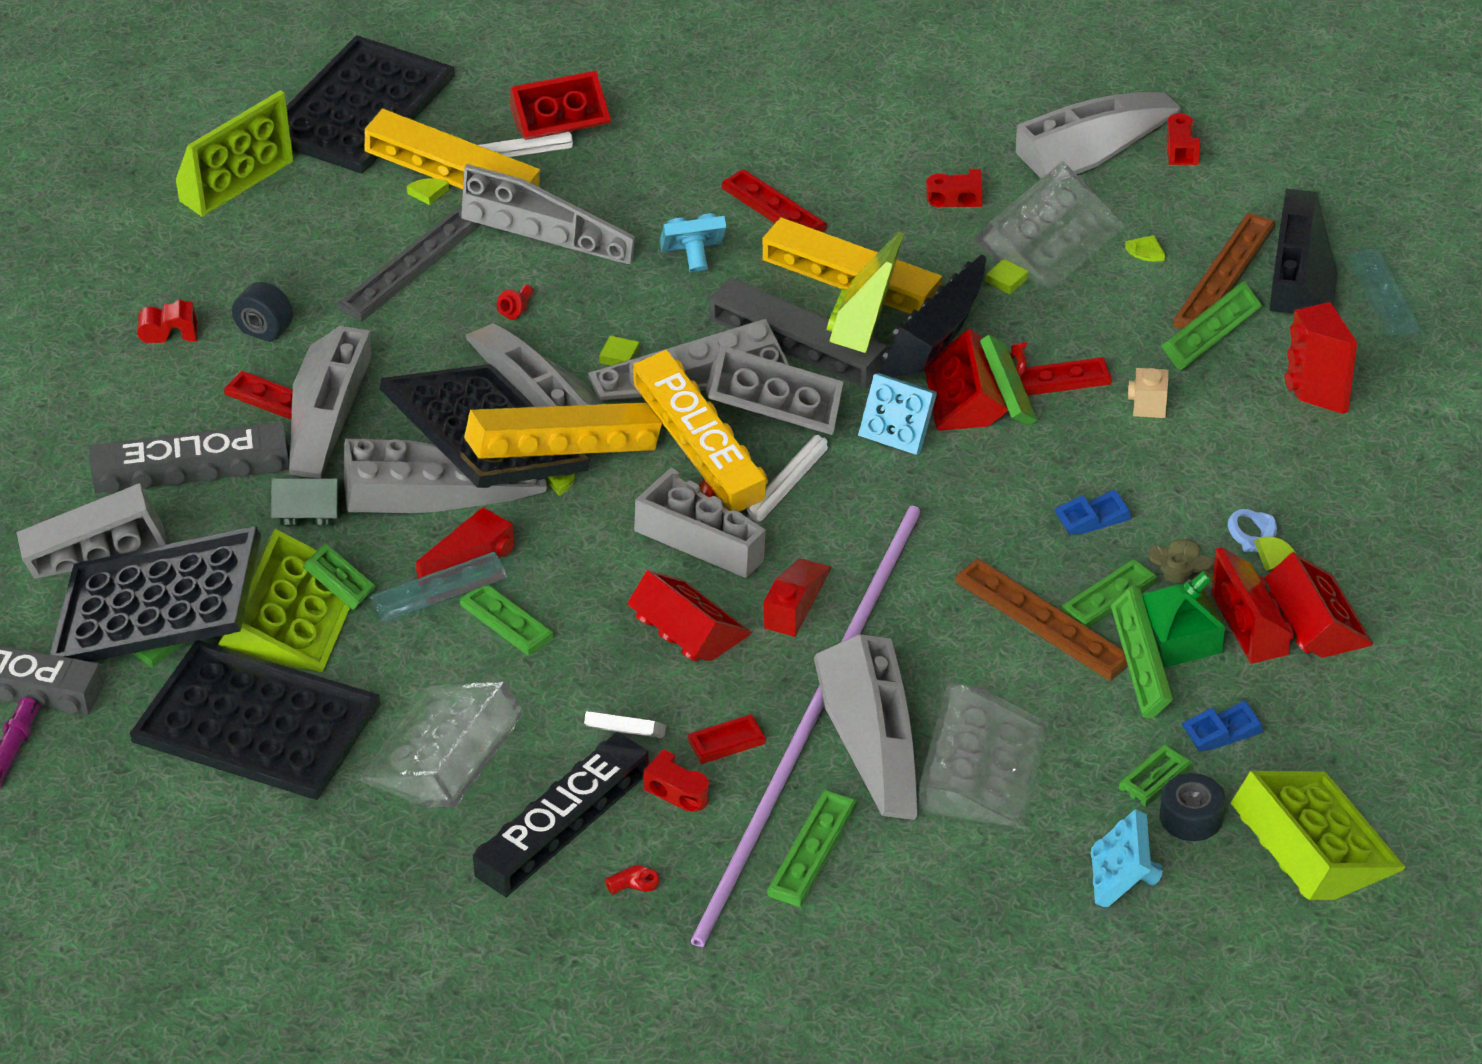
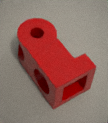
(1181, 146)
(955, 190)
(675, 783)

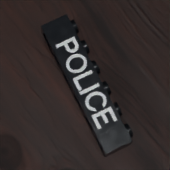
(560, 814)

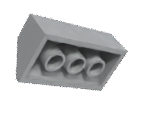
(774, 389)

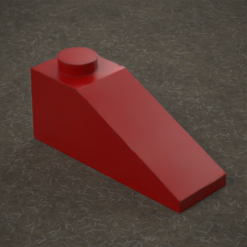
(475, 537)
(793, 596)

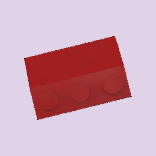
(558, 105)
(1321, 358)
(964, 386)
(1249, 608)
(1316, 608)
(685, 617)

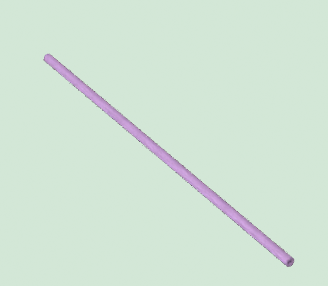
(799, 739)

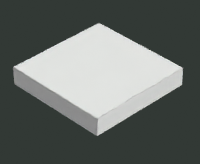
(625, 724)

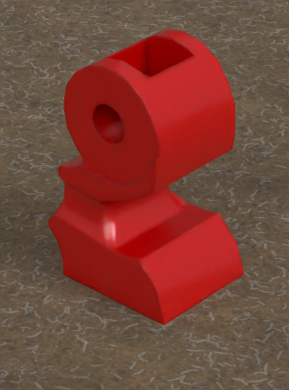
(156, 323)

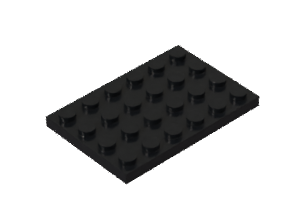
(346, 95)
(441, 407)
(157, 596)
(256, 719)

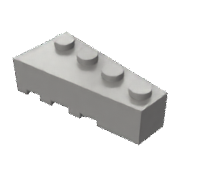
(699, 525)
(91, 532)

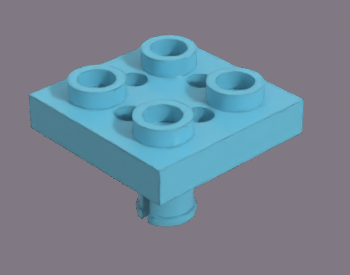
(693, 236)
(907, 416)
(1123, 859)

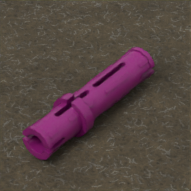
(15, 733)

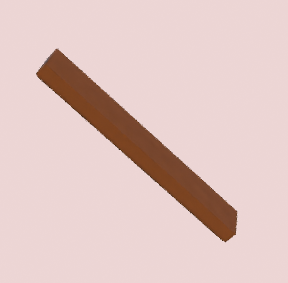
(1227, 267)
(1043, 619)

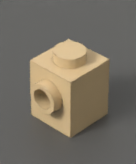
(1149, 392)

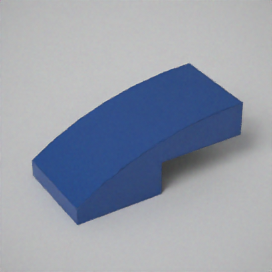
(1084, 516)
(1217, 730)

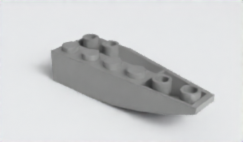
(1091, 130)
(535, 213)
(696, 357)
(529, 371)
(324, 397)
(415, 479)
(871, 715)

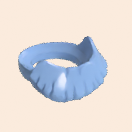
(1264, 521)

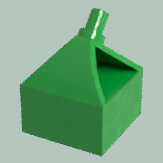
(1185, 621)

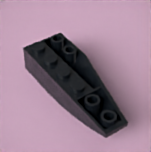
(1304, 258)
(935, 324)

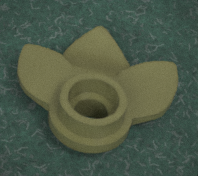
(1179, 560)

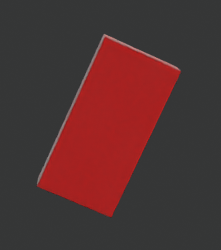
(726, 739)

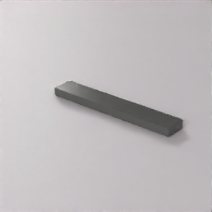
(407, 265)

